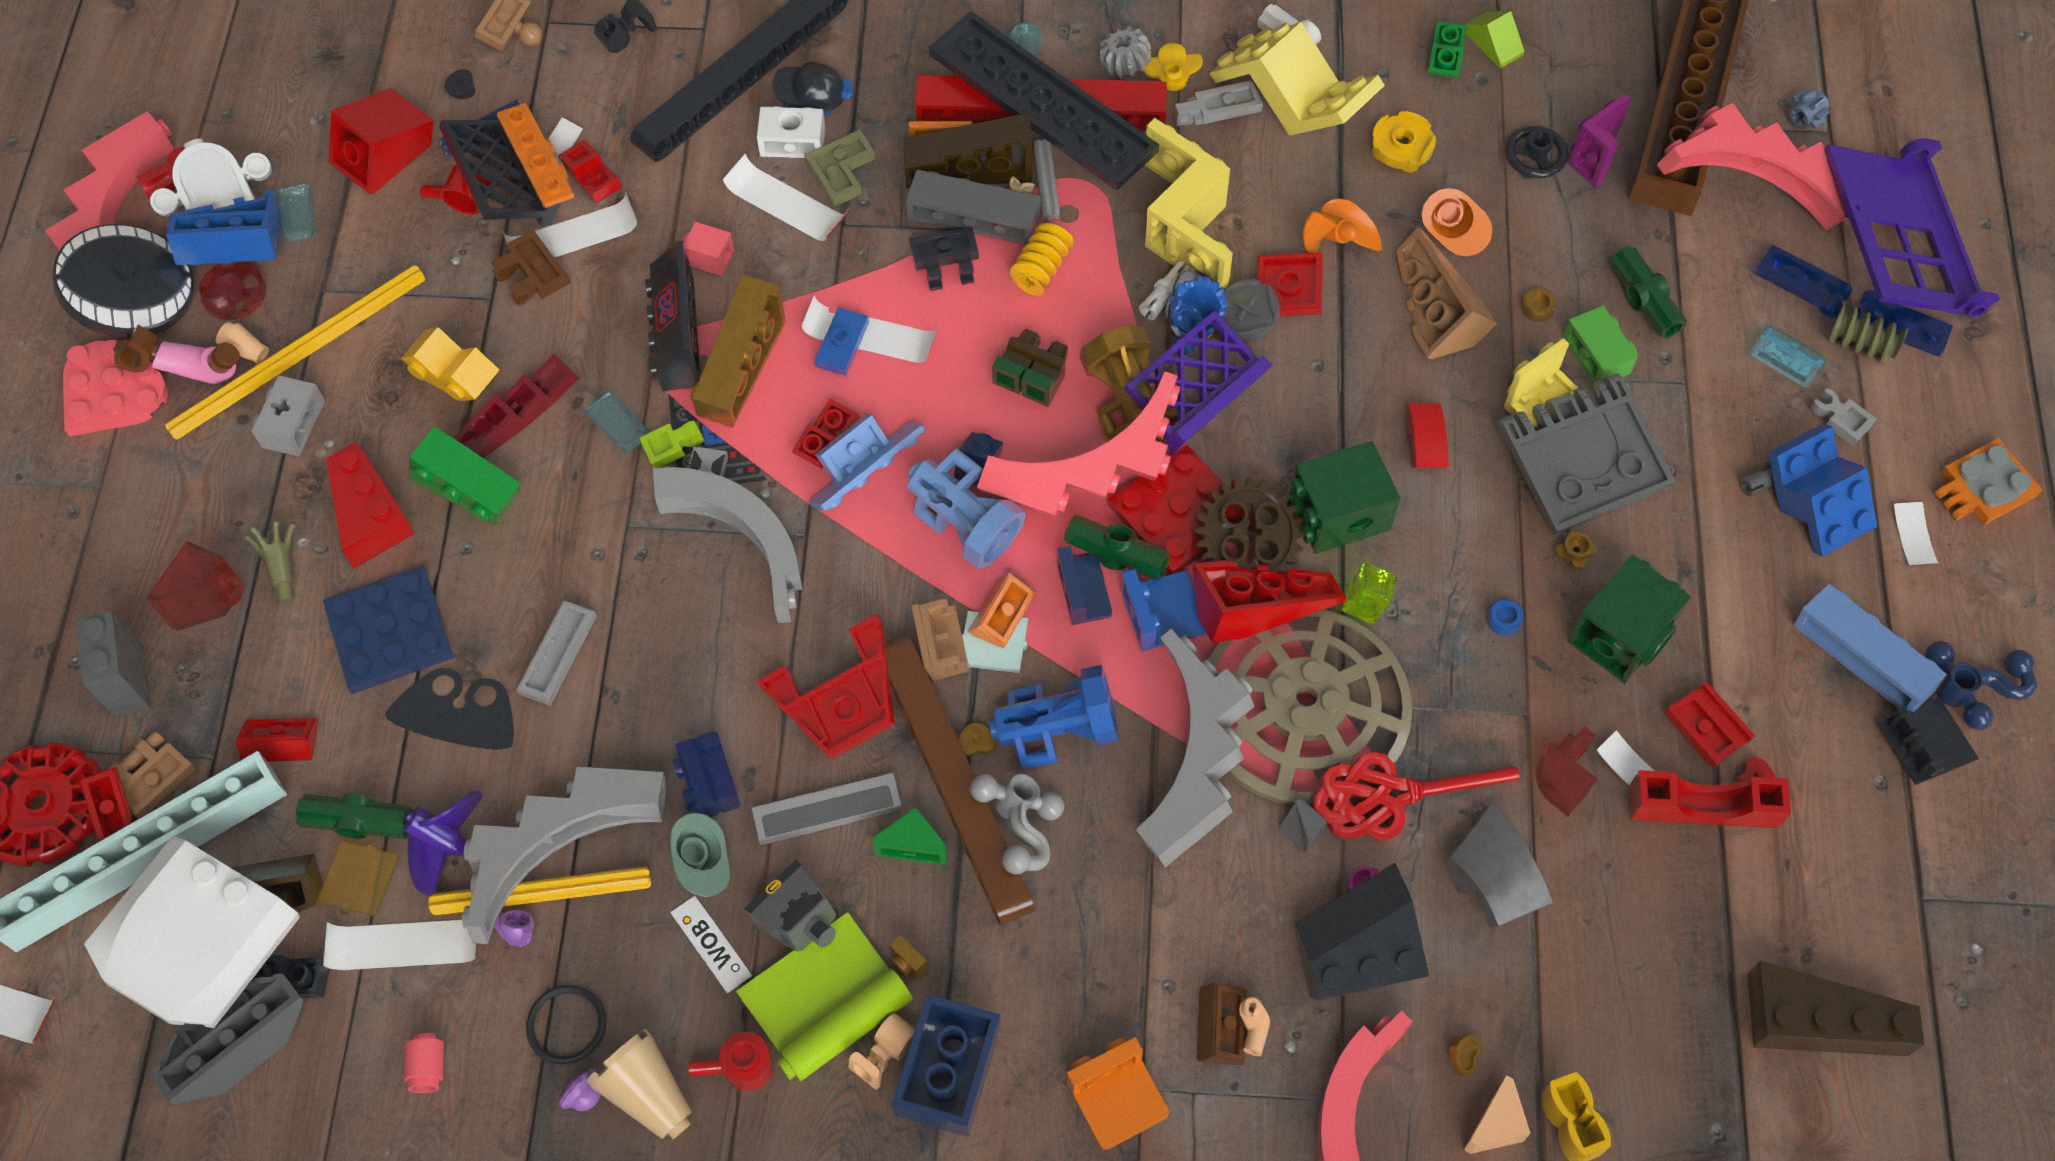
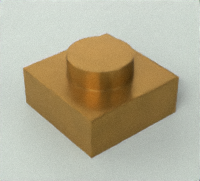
(907, 959)

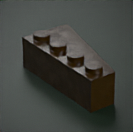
(978, 152)
(1821, 1015)

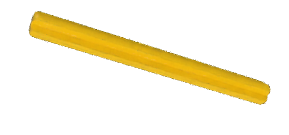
(551, 889)

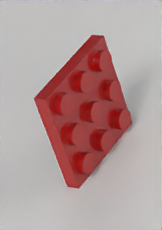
(1165, 508)

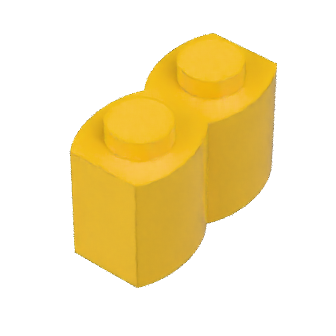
(1570, 1109)

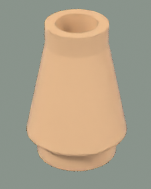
(244, 341)

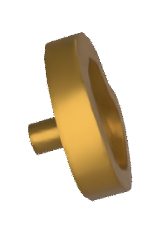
(976, 739)
(1464, 1054)

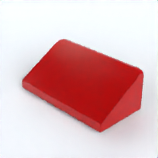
(278, 739)
(106, 803)

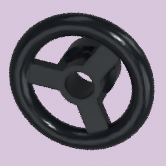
(1537, 148)

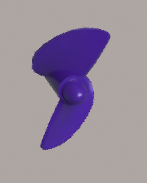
(433, 838)

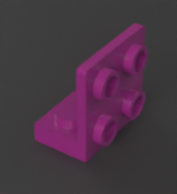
(1596, 141)

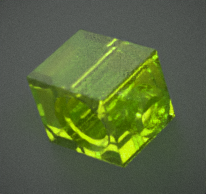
(1369, 593)

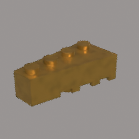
(739, 351)

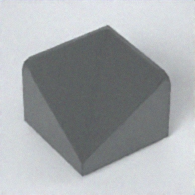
(1303, 825)

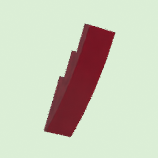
(519, 407)

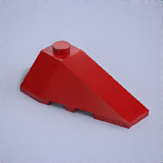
(1248, 601)

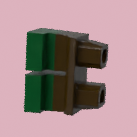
(1030, 368)

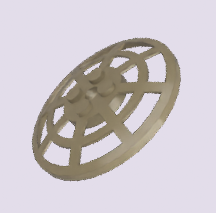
(1322, 718)

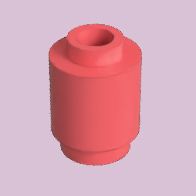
(423, 1063)

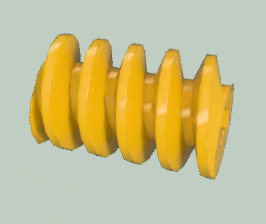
(1041, 258)

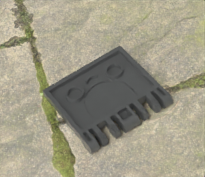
(1586, 456)

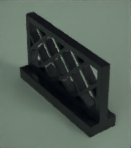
(514, 168)

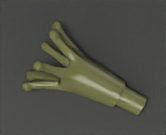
(276, 558)

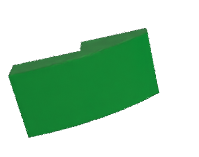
(1447, 49)

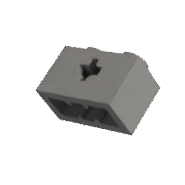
(288, 415)

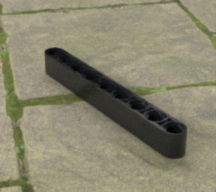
(732, 75)

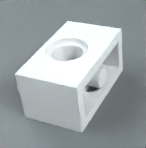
(790, 131)

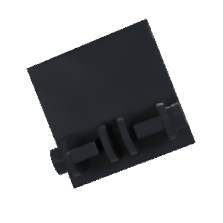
(1927, 740)

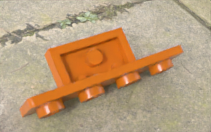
(536, 155)

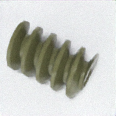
(1867, 334)

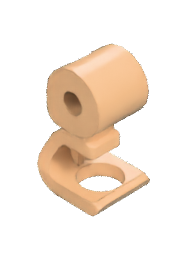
(891, 1041)

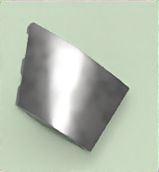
(1499, 868)

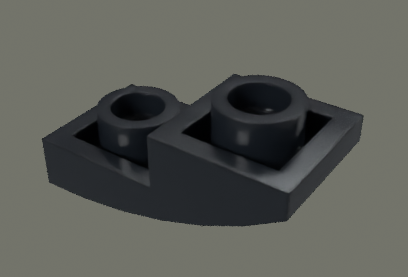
(305, 974)

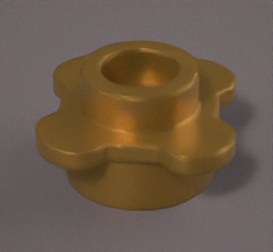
(1580, 541)

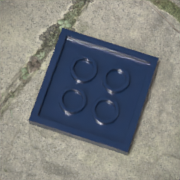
(387, 629)

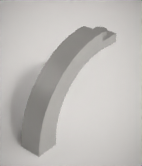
(720, 498)

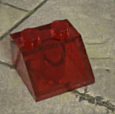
(195, 588)

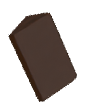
(1220, 1025)

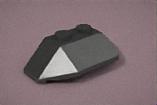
(212, 1060)

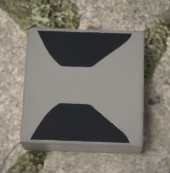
(709, 460)

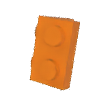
(1116, 1093)

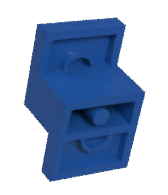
(1823, 489)

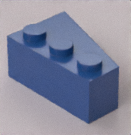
(227, 233)

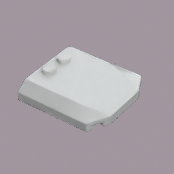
(188, 936)

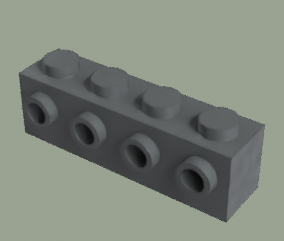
(965, 203)

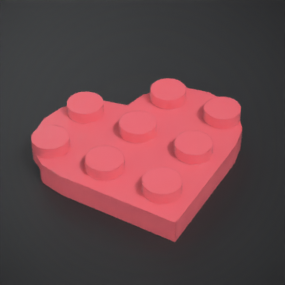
(105, 396)

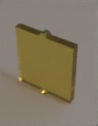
(359, 878)

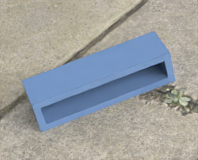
(1869, 649)

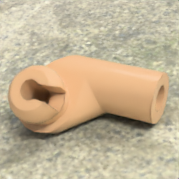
(1257, 1024)

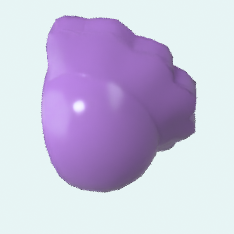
(515, 927)
(579, 1093)

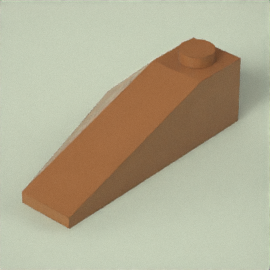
(1442, 304)

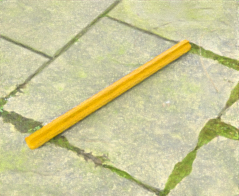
(294, 352)

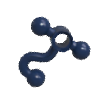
(1978, 714)

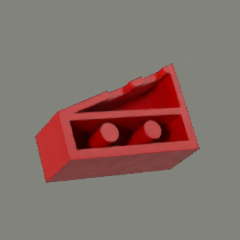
(363, 507)

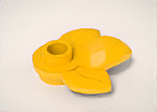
(1173, 66)

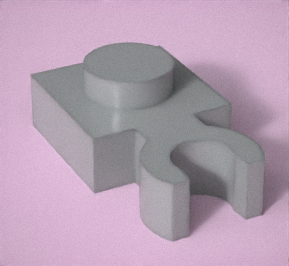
(1847, 419)

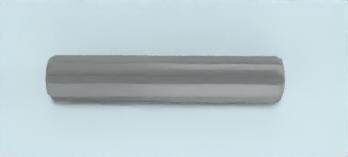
(1046, 180)

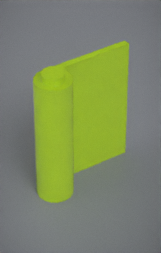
(823, 999)

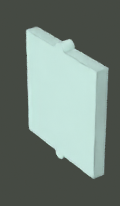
(992, 657)

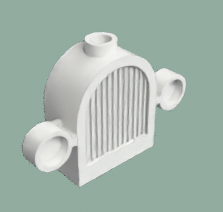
(209, 176)

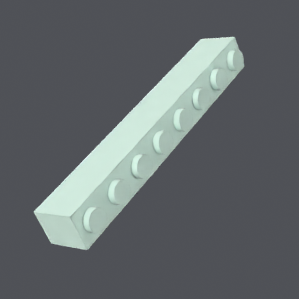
(124, 856)

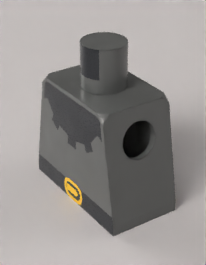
(793, 910)

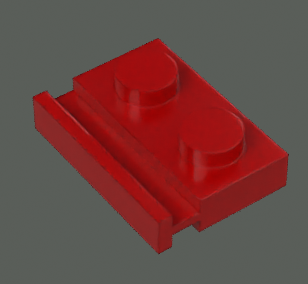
(1709, 724)

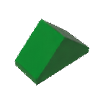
(911, 840)

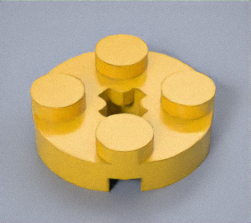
(1399, 155)

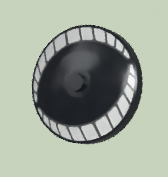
(120, 279)

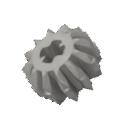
(1125, 52)

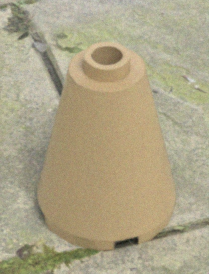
(643, 1087)

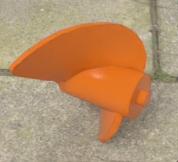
(1341, 223)

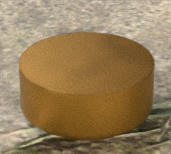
(1538, 304)

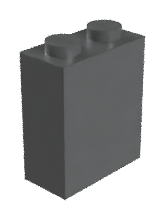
(112, 663)

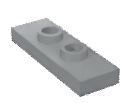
(556, 653)

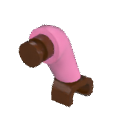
(190, 361)

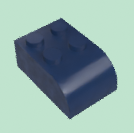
(946, 1065)

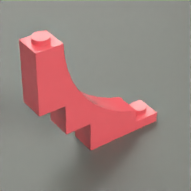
(116, 164)

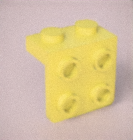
(1539, 381)

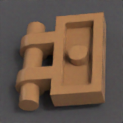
(153, 779)

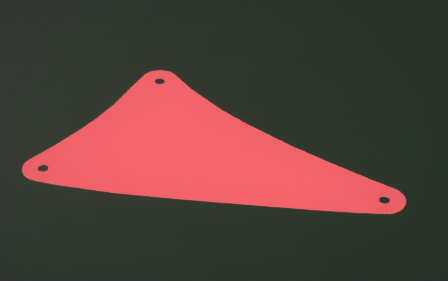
(955, 397)

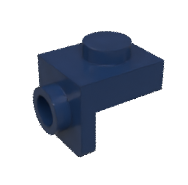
(978, 448)

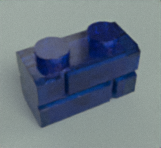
(706, 774)

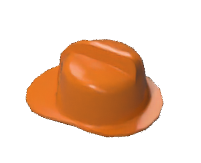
(1457, 222)

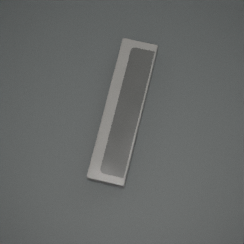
(826, 808)

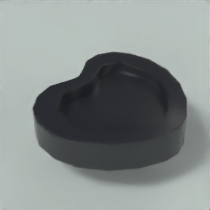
(460, 84)

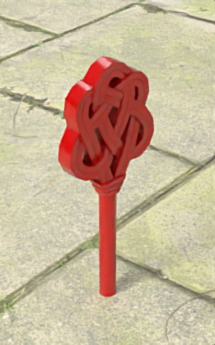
(1343, 811)

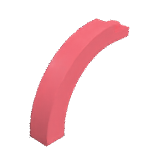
(1338, 1106)

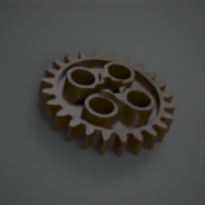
(1217, 531)

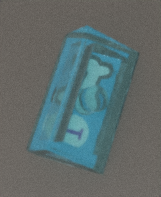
(1788, 356)

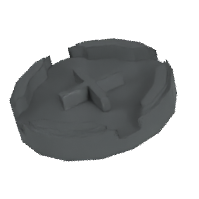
(1251, 309)

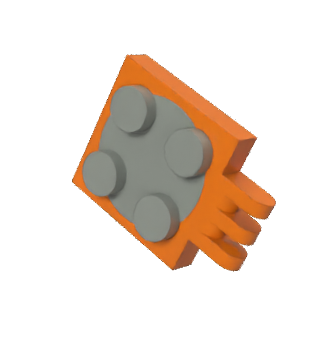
(1987, 483)

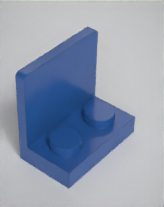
(1160, 606)

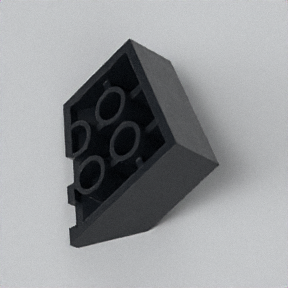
(1362, 939)

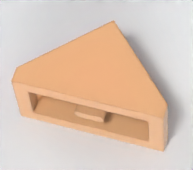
(1501, 1122)

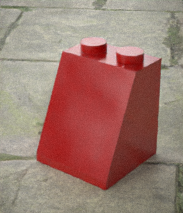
(377, 138)

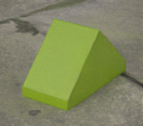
(1496, 36)

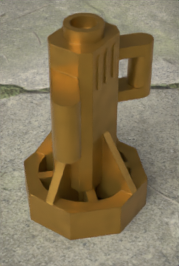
(1116, 360)

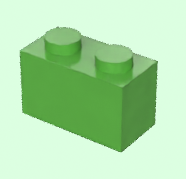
(1600, 344)

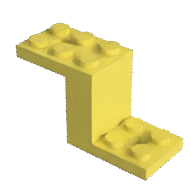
(1296, 78)
(1187, 205)

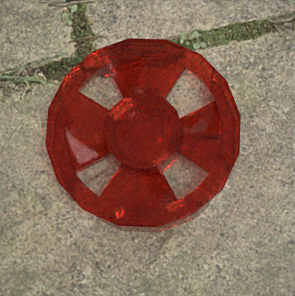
(231, 291)

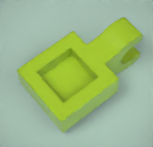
(666, 445)

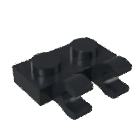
(944, 249)

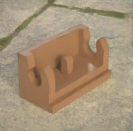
(940, 639)

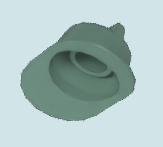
(699, 855)

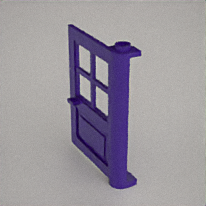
(1908, 197)

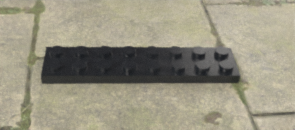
(1056, 106)

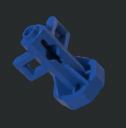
(1080, 709)

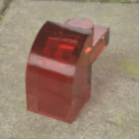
(1559, 774)

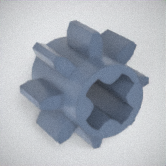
(1809, 109)

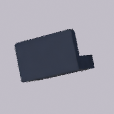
(1083, 587)

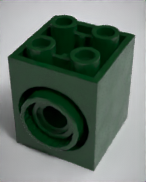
(1343, 497)
(1629, 619)

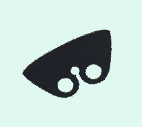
(436, 717)

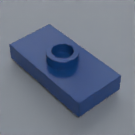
(841, 341)

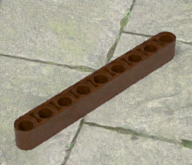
(952, 778)

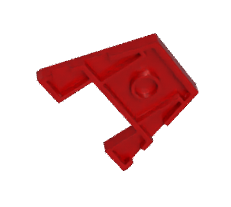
(849, 705)

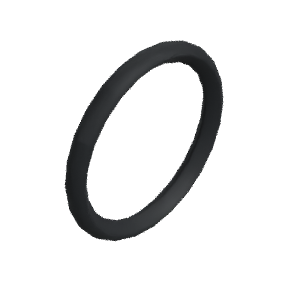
(585, 1052)

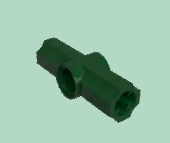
(1647, 292)
(1117, 547)
(352, 816)

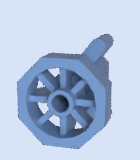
(982, 523)

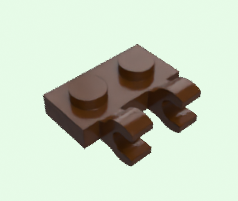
(536, 263)

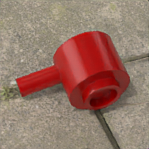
(455, 192)
(743, 1061)

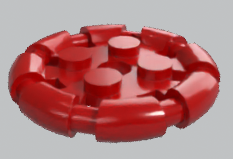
(57, 812)

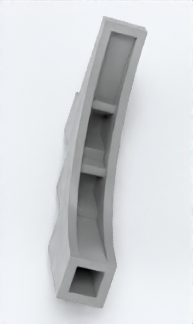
(1197, 797)
(507, 854)

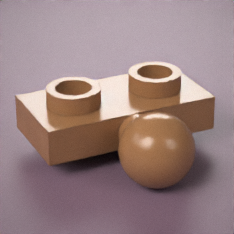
(504, 20)

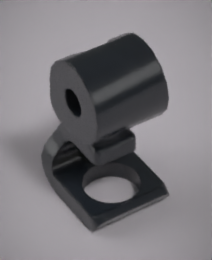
(614, 31)

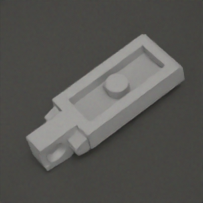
(1219, 104)

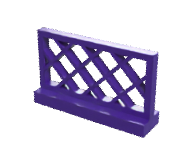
(1220, 395)

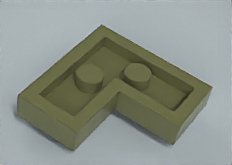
(834, 163)

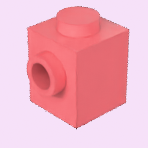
(709, 248)

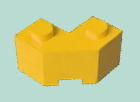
(447, 366)

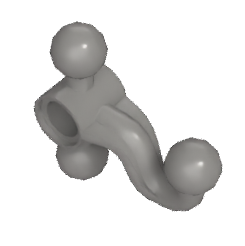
(1012, 803)

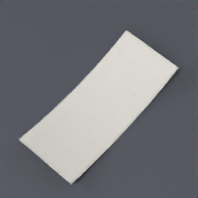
(564, 136)
(1914, 533)
(1622, 757)

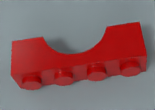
(1745, 803)

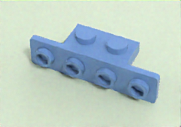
(857, 455)

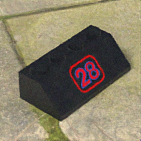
(673, 320)

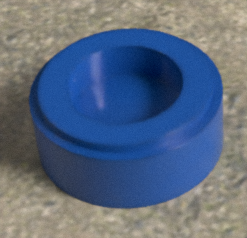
(1505, 617)

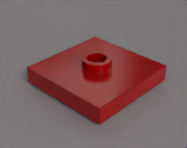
(1295, 280)

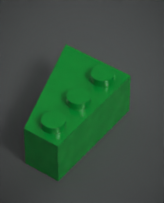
(462, 477)

